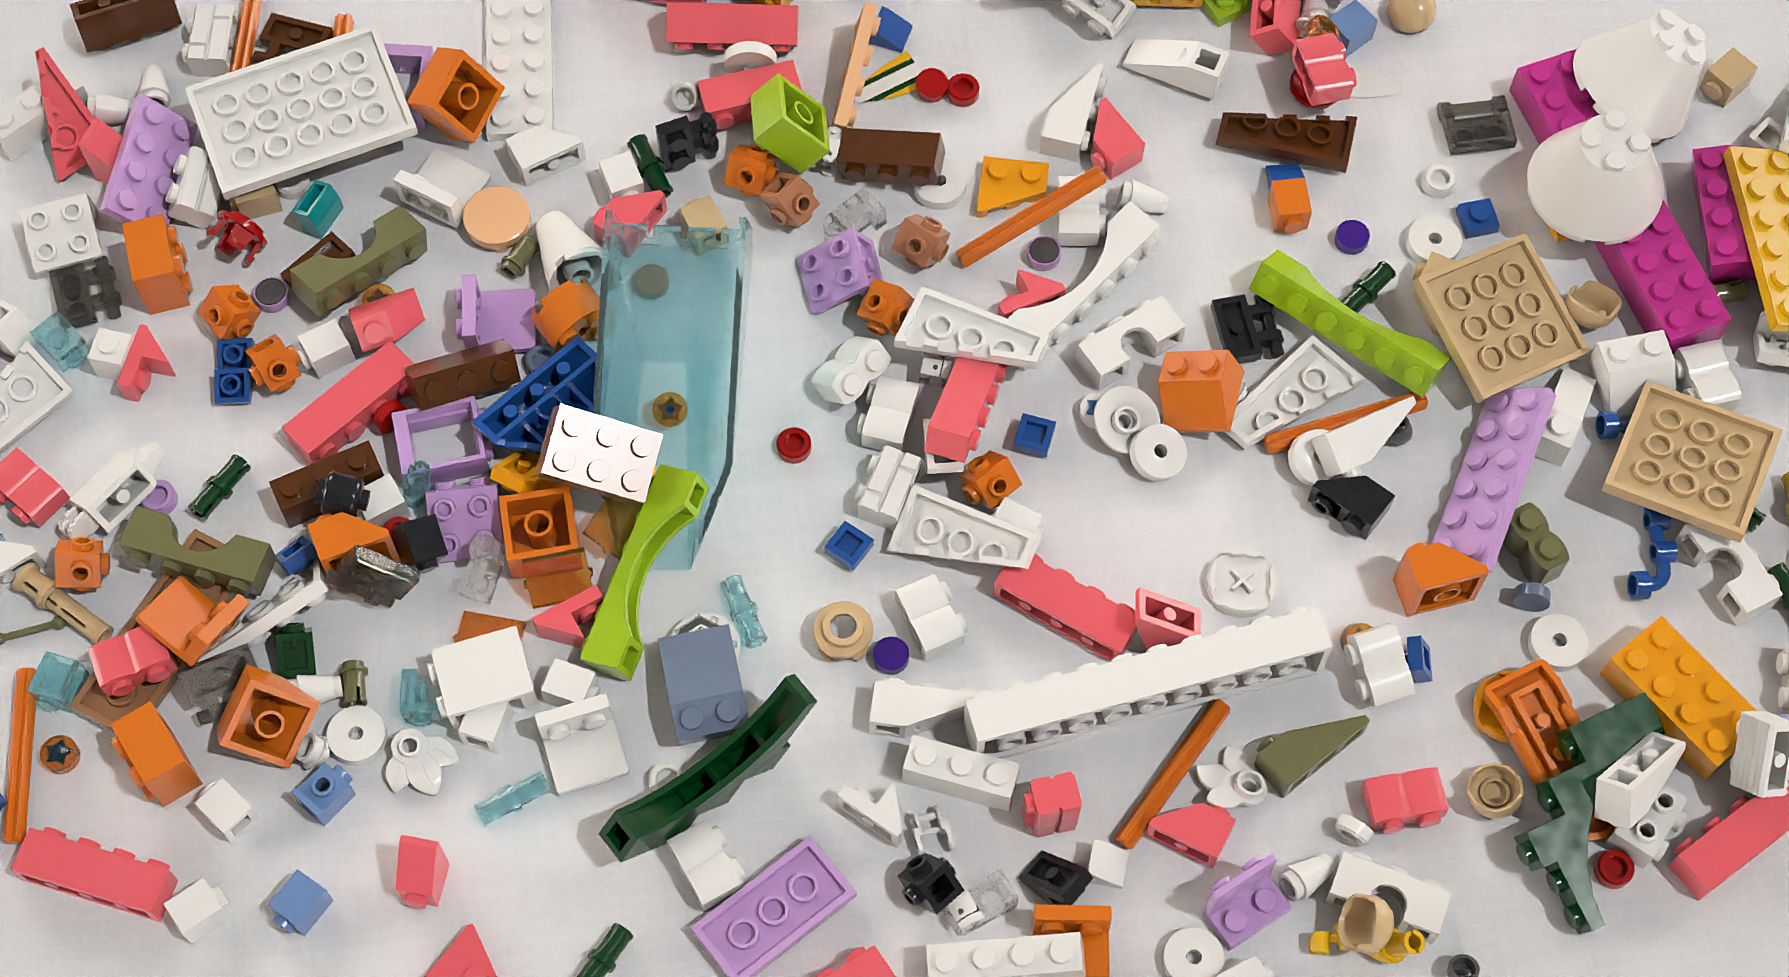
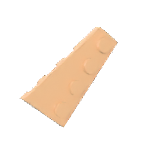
(860, 54)

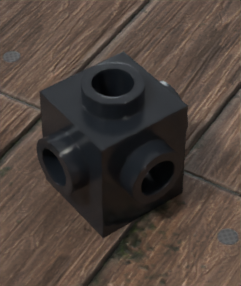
(930, 883)

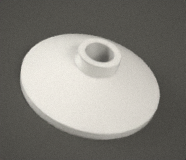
(1124, 403)

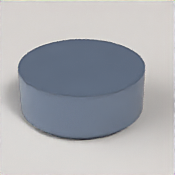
(538, 356)
(1532, 597)

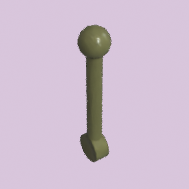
(57, 623)

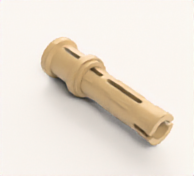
(50, 597)

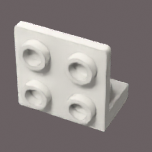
(441, 186)
(61, 233)
(582, 744)

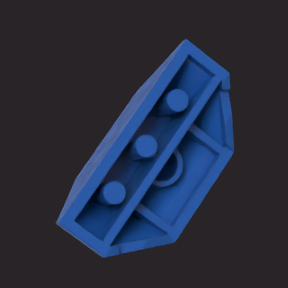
(524, 412)

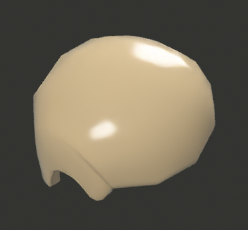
(1411, 15)
(1593, 304)
(1495, 790)
(1365, 923)

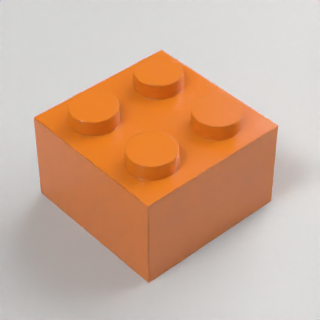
(455, 94)
(157, 264)
(537, 525)
(154, 755)

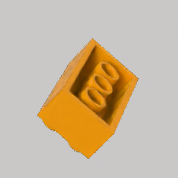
(1684, 691)

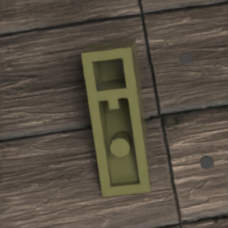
(1303, 751)

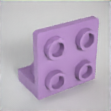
(838, 270)
(1245, 903)

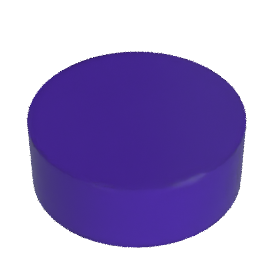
(1352, 237)
(891, 655)

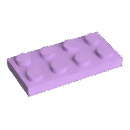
(146, 161)
(774, 911)

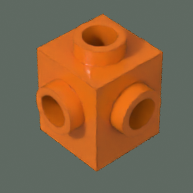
(750, 169)
(884, 307)
(229, 311)
(267, 355)
(989, 479)
(80, 563)

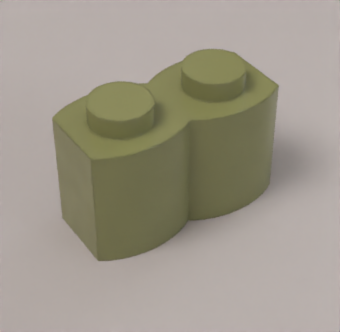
(1539, 550)

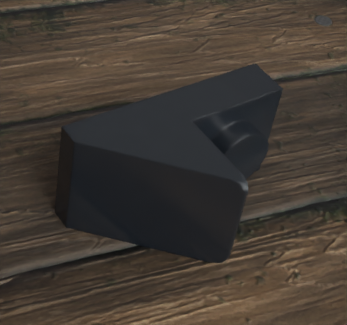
(1055, 879)

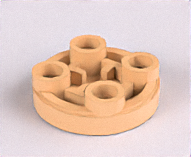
(496, 218)

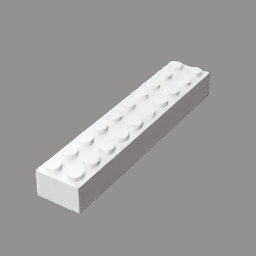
(1147, 684)

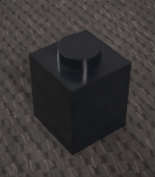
(420, 543)

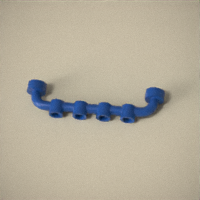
(1661, 552)

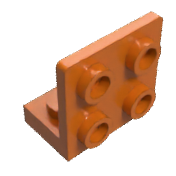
(189, 620)
(1089, 920)

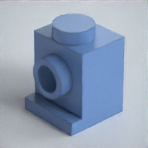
(325, 804)

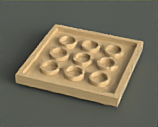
(1501, 317)
(1693, 461)

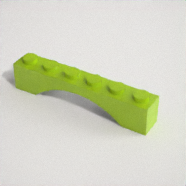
(1399, 356)
(670, 505)

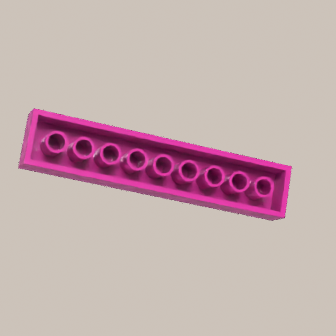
(1657, 266)

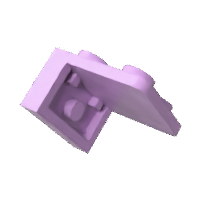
(495, 316)
(465, 513)

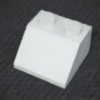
(1626, 364)

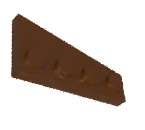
(1304, 141)

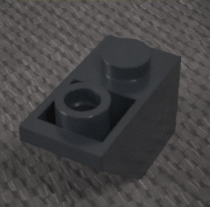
(1353, 502)

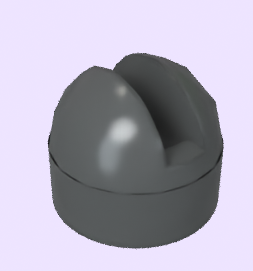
(1402, 435)
(1463, 965)

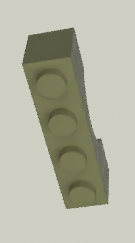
(328, 281)
(239, 564)

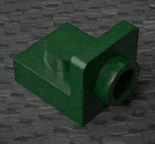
(295, 650)

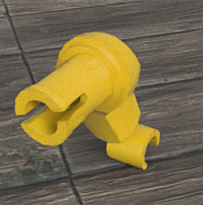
(1395, 950)

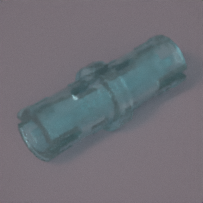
(416, 483)
(743, 611)
(512, 798)

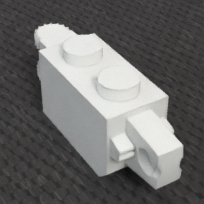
(113, 492)

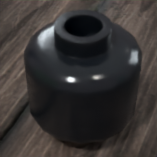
(342, 493)

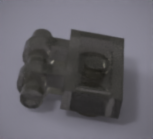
(74, 293)
(372, 577)
(214, 678)

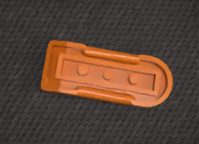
(1531, 710)

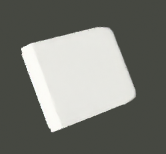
(1107, 864)

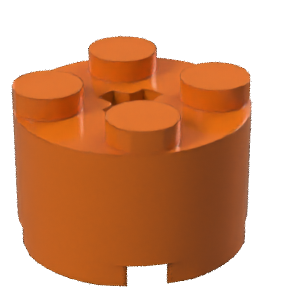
(568, 313)

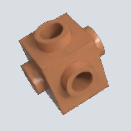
(789, 200)
(921, 241)

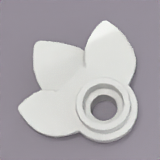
(423, 765)
(1229, 780)

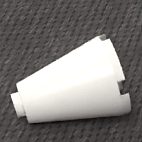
(567, 251)

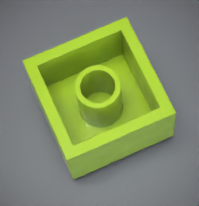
(789, 124)

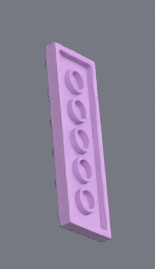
(1494, 473)

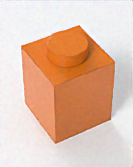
(1289, 205)

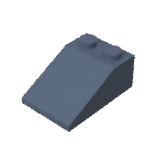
(703, 684)

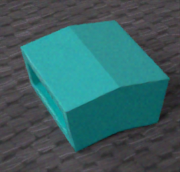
(318, 209)

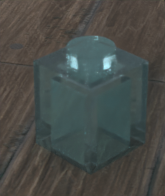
(57, 682)

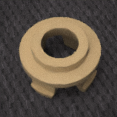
(834, 647)

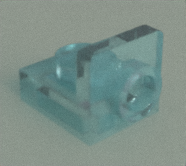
(61, 342)
(413, 700)

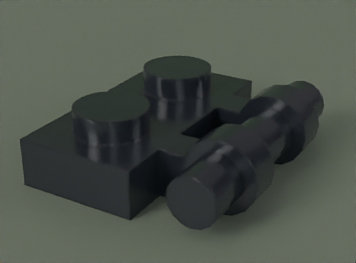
(682, 139)
(1237, 329)

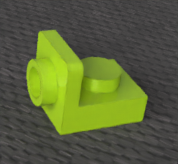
(1226, 10)

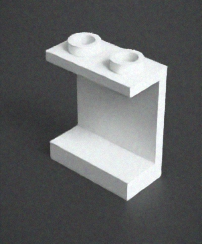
(481, 673)

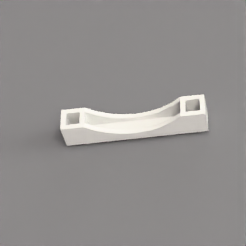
(1127, 239)

